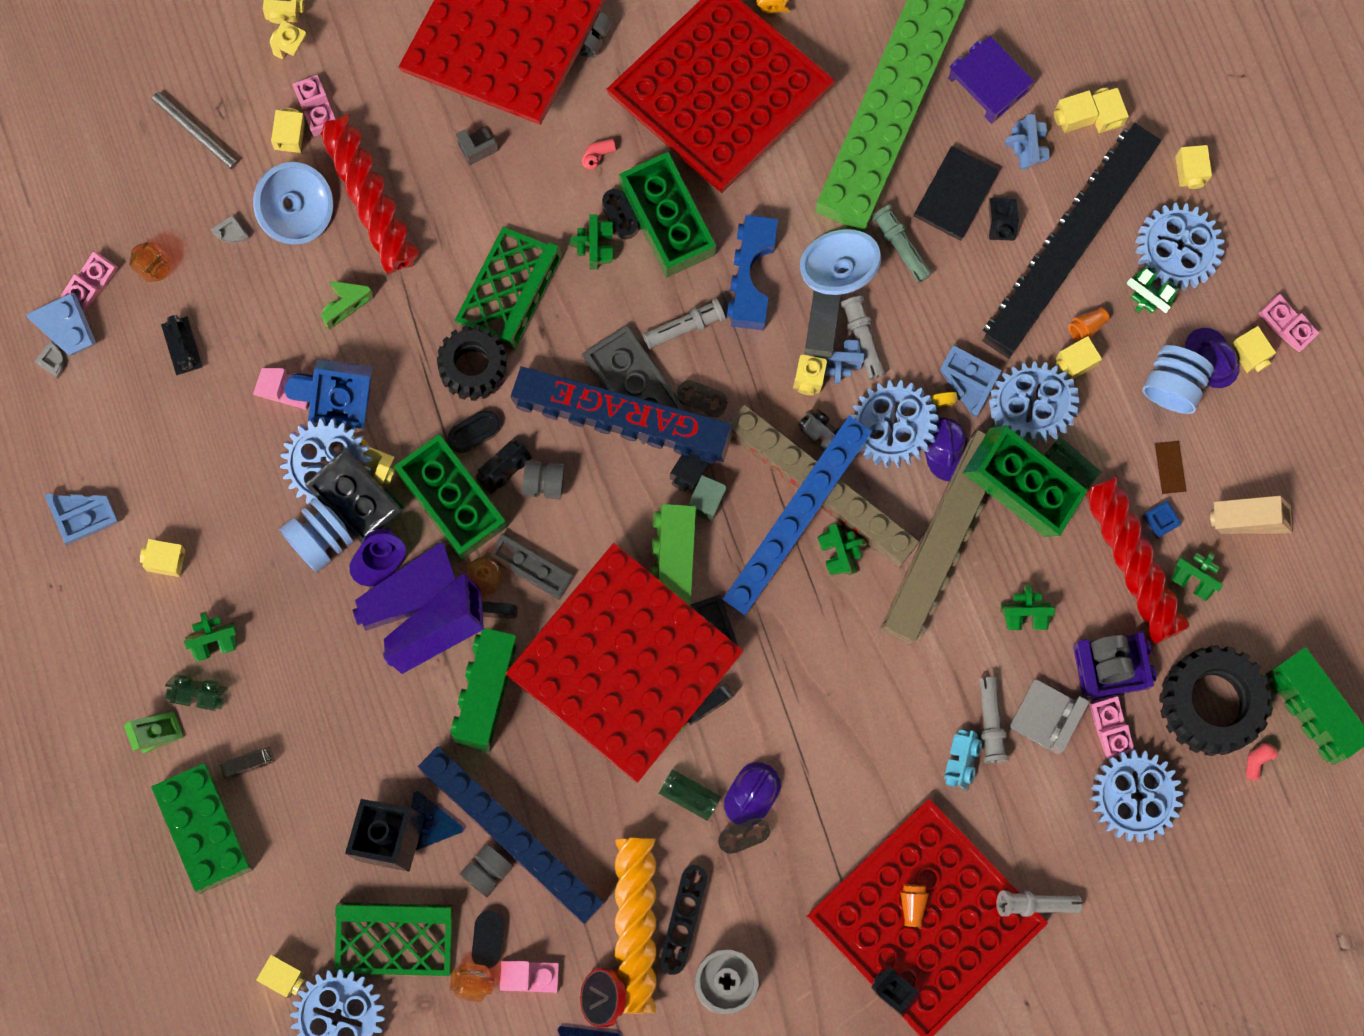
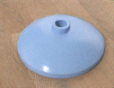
(309, 203)
(840, 262)

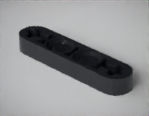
(685, 920)

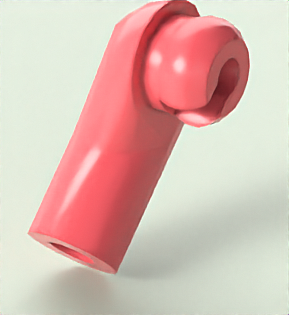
(595, 151)
(1257, 757)

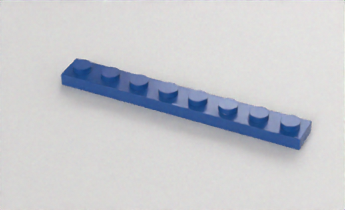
(797, 515)

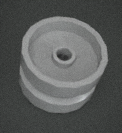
(742, 976)

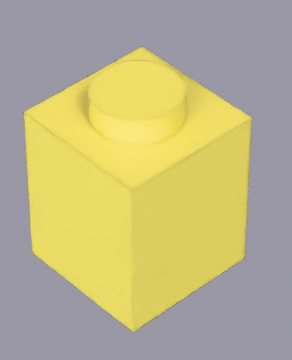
(1110, 109)
(1076, 112)
(288, 130)
(1193, 166)
(1253, 350)
(1078, 358)
(162, 557)
(281, 977)

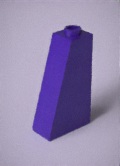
(405, 590)
(436, 626)

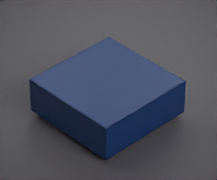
(1162, 519)

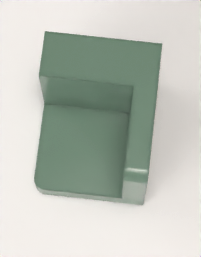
(707, 497)

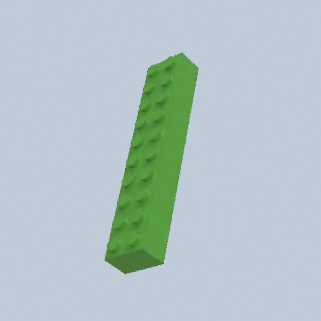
(887, 111)

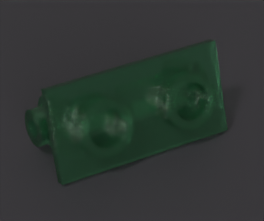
(185, 688)
(689, 795)

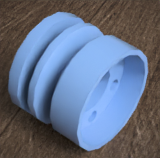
(1178, 379)
(316, 535)

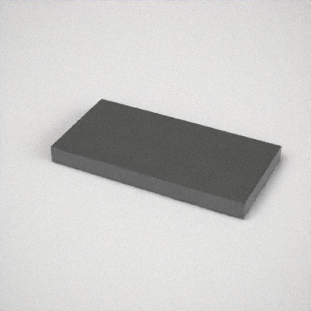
(627, 369)

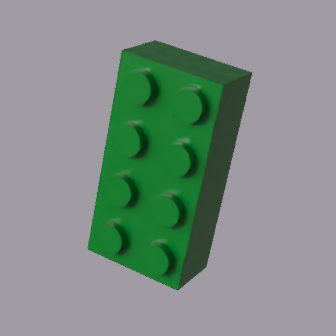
(667, 214)
(1025, 481)
(450, 497)
(485, 689)
(1318, 706)
(201, 828)

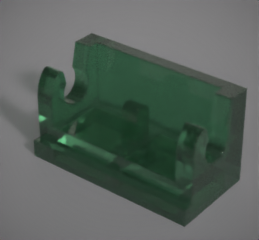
(1072, 463)

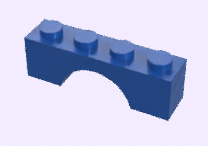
(758, 240)

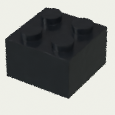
(385, 835)

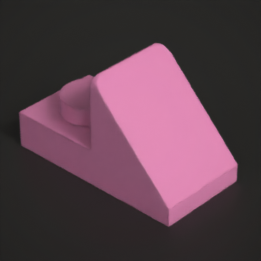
(272, 384)
(529, 976)

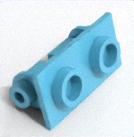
(968, 749)

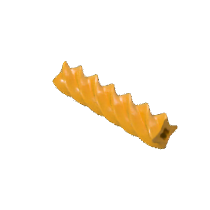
(636, 923)

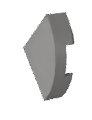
(230, 231)
(51, 359)

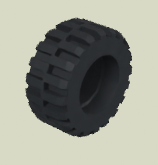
(1246, 681)

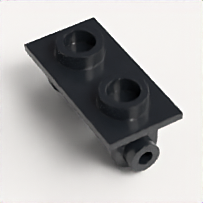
(181, 344)
(818, 425)
(496, 474)

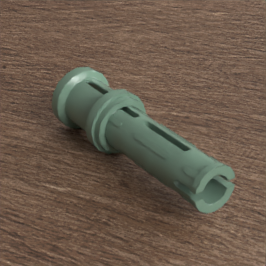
(895, 233)

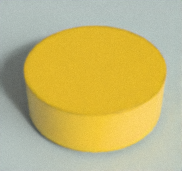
(944, 399)

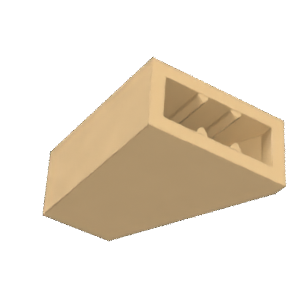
(1252, 516)

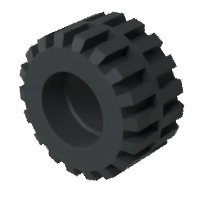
(468, 341)

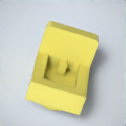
(279, 11)
(286, 40)
(809, 374)
(380, 465)

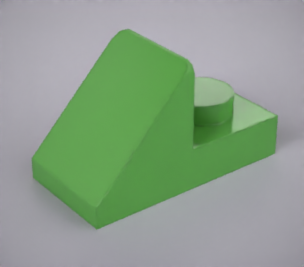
(351, 299)
(153, 732)

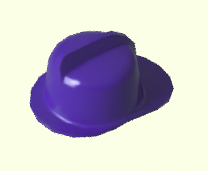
(1218, 352)
(947, 448)
(377, 557)
(752, 793)

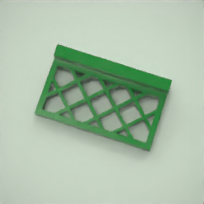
(531, 292)
(387, 914)

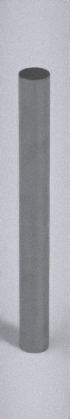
(194, 130)

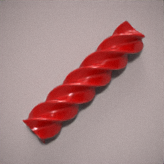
(366, 192)
(1135, 559)

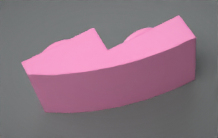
(313, 103)
(91, 280)
(1288, 324)
(1110, 726)

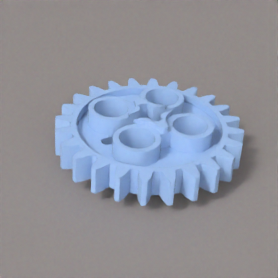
(1188, 225)
(1059, 407)
(918, 425)
(322, 437)
(1162, 795)
(346, 991)

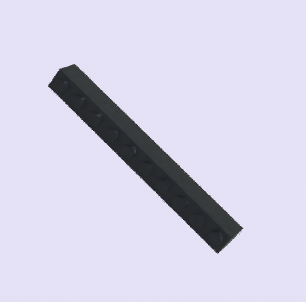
(1071, 240)

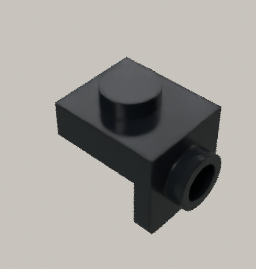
(1003, 219)
(895, 991)

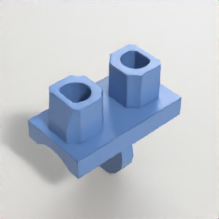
(1025, 142)
(843, 362)

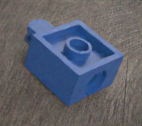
(333, 391)

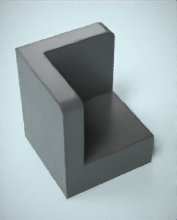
(476, 145)

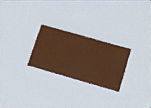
(1170, 467)

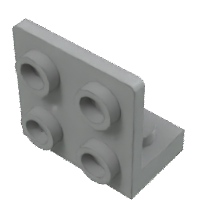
(1048, 717)

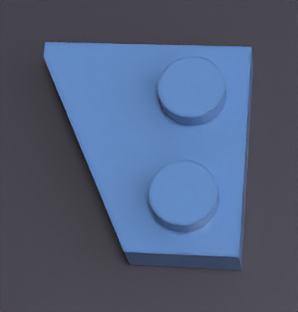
(64, 324)
(969, 378)
(80, 515)

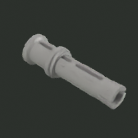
(696, 319)
(859, 324)
(993, 734)
(1028, 903)

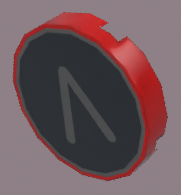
(602, 998)

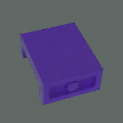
(991, 78)
(1086, 667)

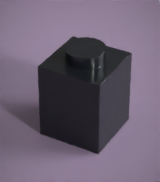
(688, 472)

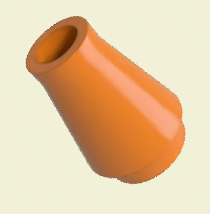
(1088, 324)
(914, 903)

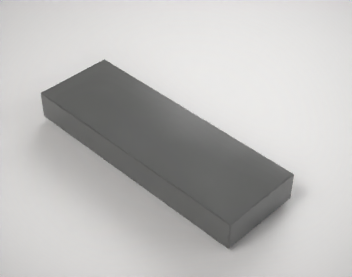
(822, 324)
(530, 566)

